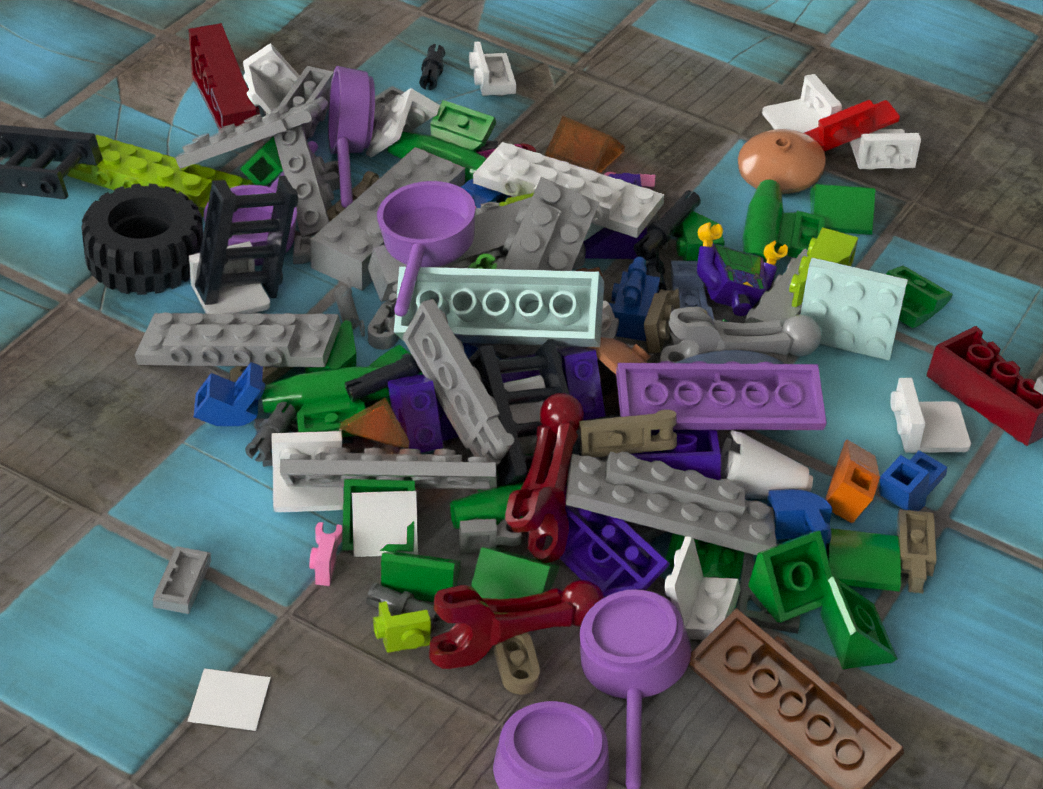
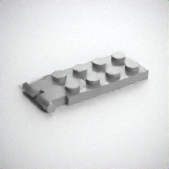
(252, 130)
(456, 383)

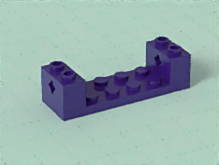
(428, 425)

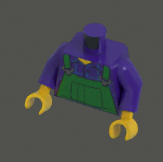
(733, 275)

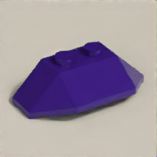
(609, 553)

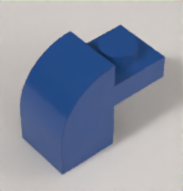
(229, 402)
(911, 481)
(799, 514)

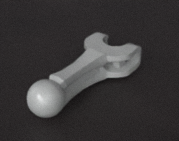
(702, 334)

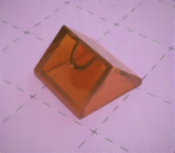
(583, 146)
(376, 424)

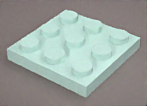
(854, 307)

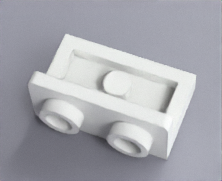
(492, 72)

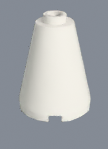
(760, 467)

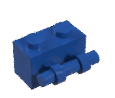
(633, 299)

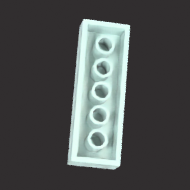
(512, 305)

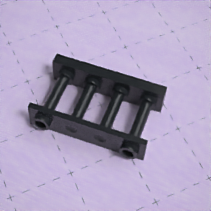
(44, 146)
(220, 229)
(549, 363)

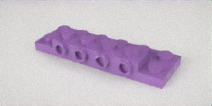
(725, 394)

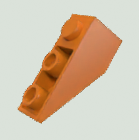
(853, 482)

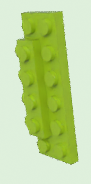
(129, 165)

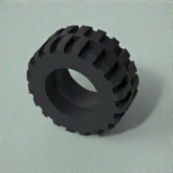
(141, 238)

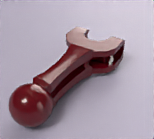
(544, 493)
(491, 621)

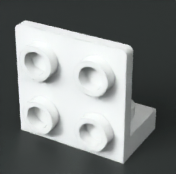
(268, 78)
(399, 115)
(886, 149)
(304, 498)
(699, 599)

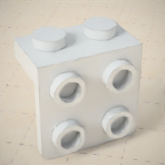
(804, 113)
(234, 299)
(928, 425)

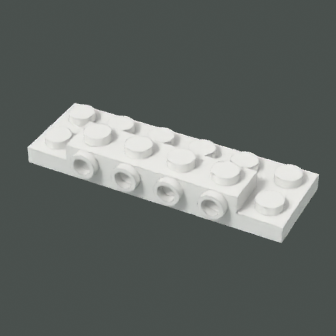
(621, 205)

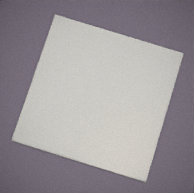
(382, 520)
(229, 699)

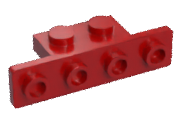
(852, 123)

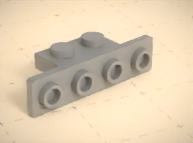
(306, 175)

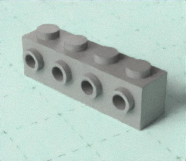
(309, 87)

